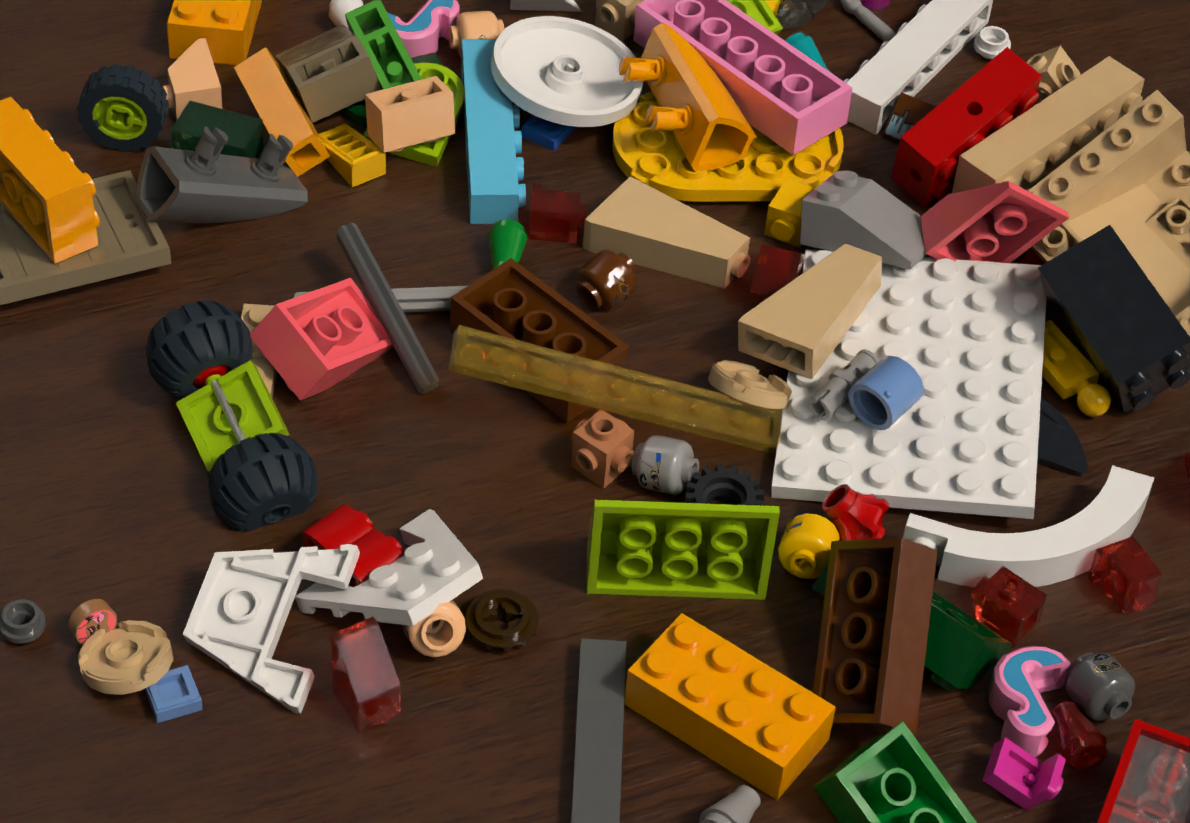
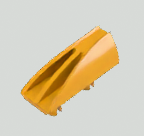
(690, 101)

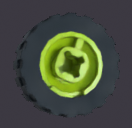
(123, 108)

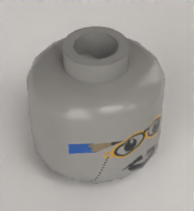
(664, 464)

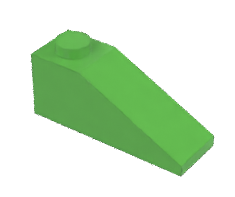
(382, 44)

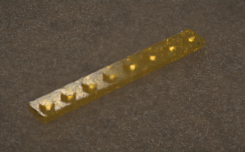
(614, 389)

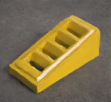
(358, 159)

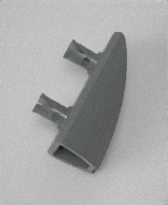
(215, 186)

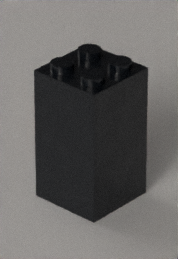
(1117, 319)

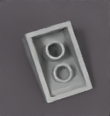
(862, 216)

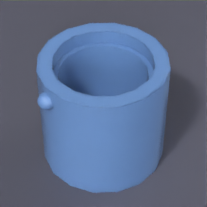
(885, 392)

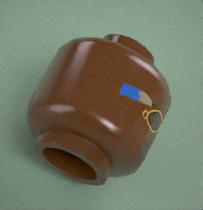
(606, 280)

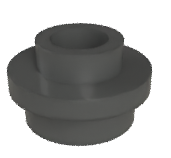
(24, 613)

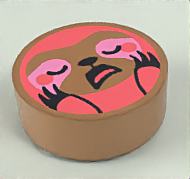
(91, 617)

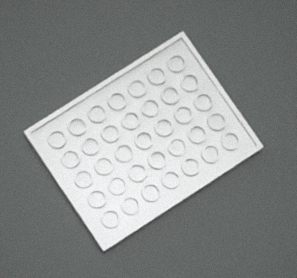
(973, 433)

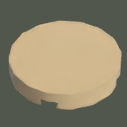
(746, 385)
(125, 658)

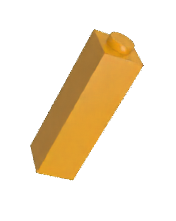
(281, 110)

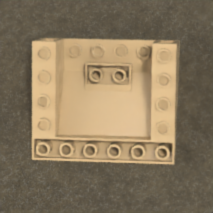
(1141, 187)

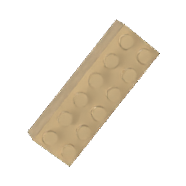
(1052, 129)

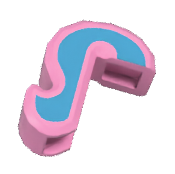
(425, 28)
(1017, 698)

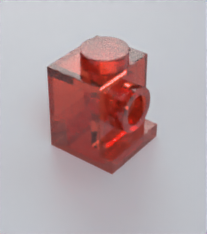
(556, 215)
(1126, 574)

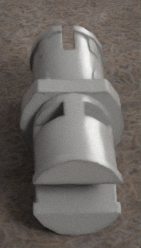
(836, 390)

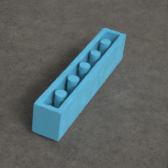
(490, 139)

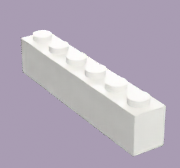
(913, 58)

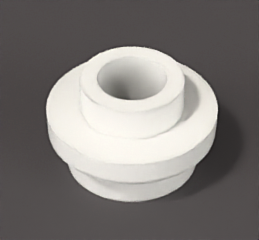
(991, 41)

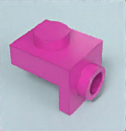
(1022, 775)

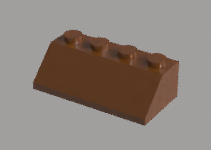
(528, 310)
(875, 632)

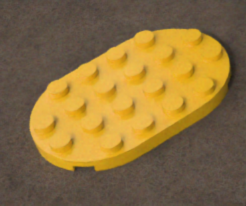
(661, 163)

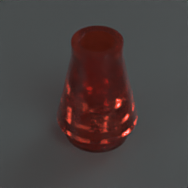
(1078, 738)

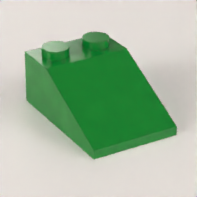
(891, 783)

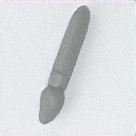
(869, 19)

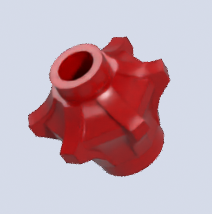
(855, 514)

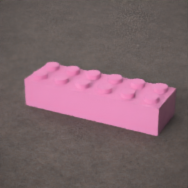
(767, 77)

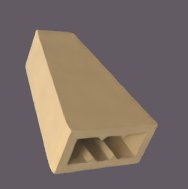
(666, 235)
(811, 313)

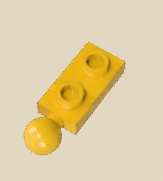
(1072, 373)

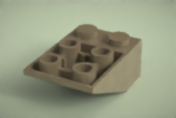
(329, 72)

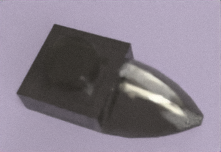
(798, 13)

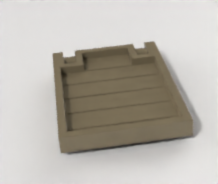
(124, 246)

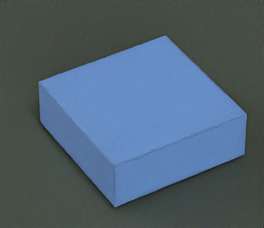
(174, 695)

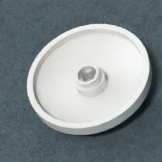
(564, 71)

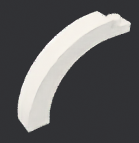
(1041, 554)

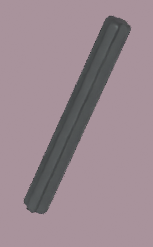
(387, 308)

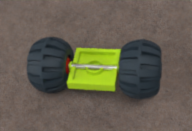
(253, 465)

